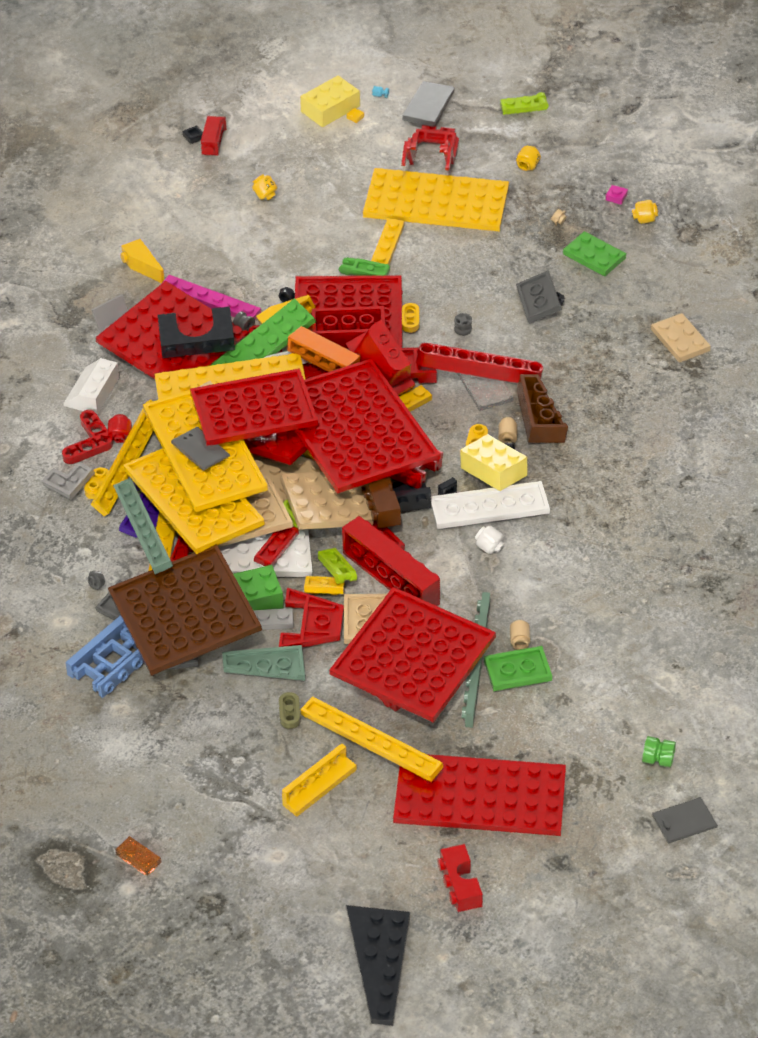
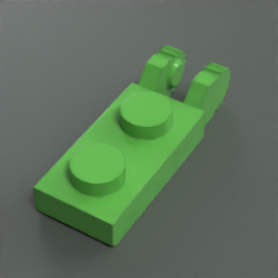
(363, 267)

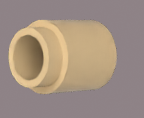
(507, 430)
(520, 634)

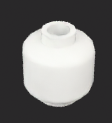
(489, 539)

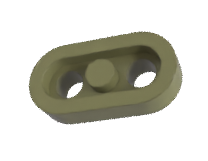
(289, 710)

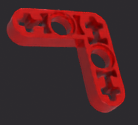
(95, 441)

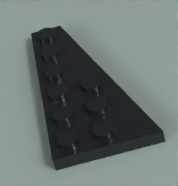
(380, 951)

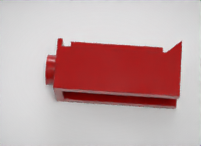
(212, 135)

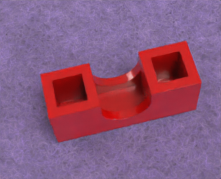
(463, 892)

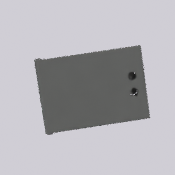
(195, 448)
(684, 820)

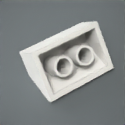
(93, 386)

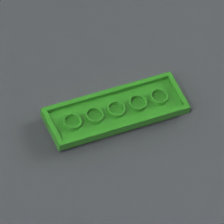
(271, 335)

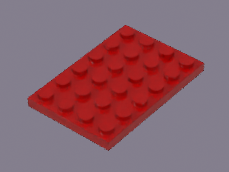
(253, 407)

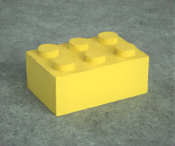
(330, 101)
(493, 462)

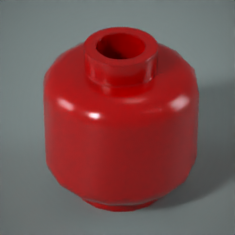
(119, 427)

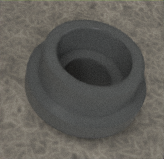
(96, 579)

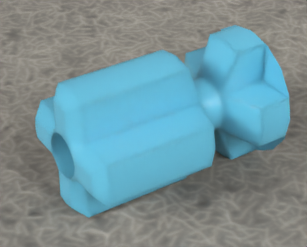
(378, 91)

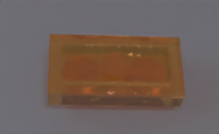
(138, 856)

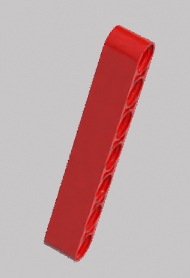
(476, 363)

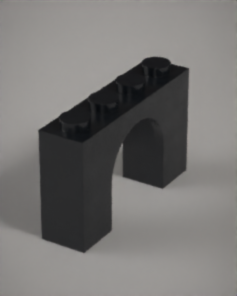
(176, 344)

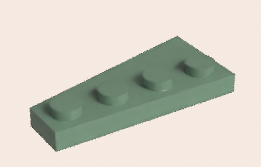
(267, 662)

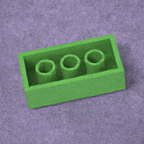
(261, 588)

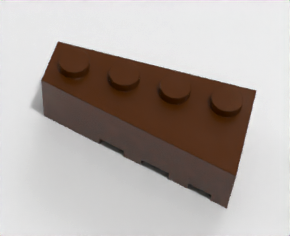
(539, 415)
(382, 503)

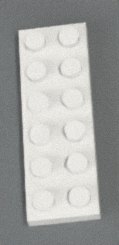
(489, 505)

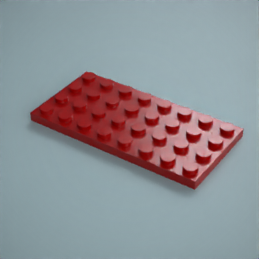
(484, 796)

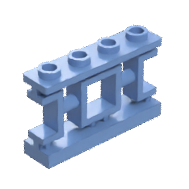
(97, 650)

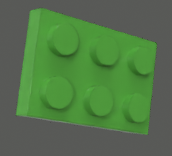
(594, 253)
(517, 668)

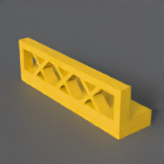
(319, 781)

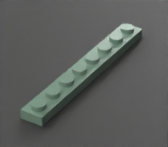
(143, 526)
(473, 680)

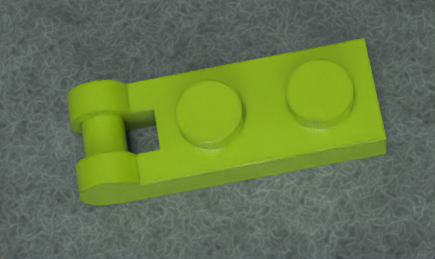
(524, 104)
(337, 565)

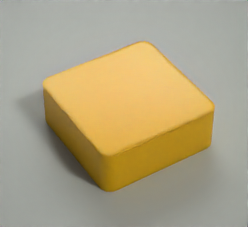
(355, 115)

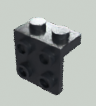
(412, 498)

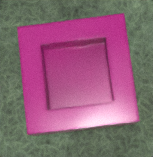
(616, 194)

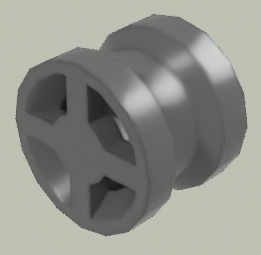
(243, 321)
(463, 324)

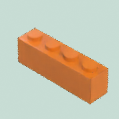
(320, 350)

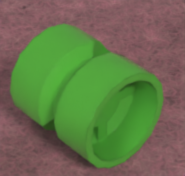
(659, 751)

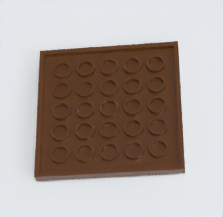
(184, 610)

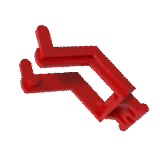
(445, 137)

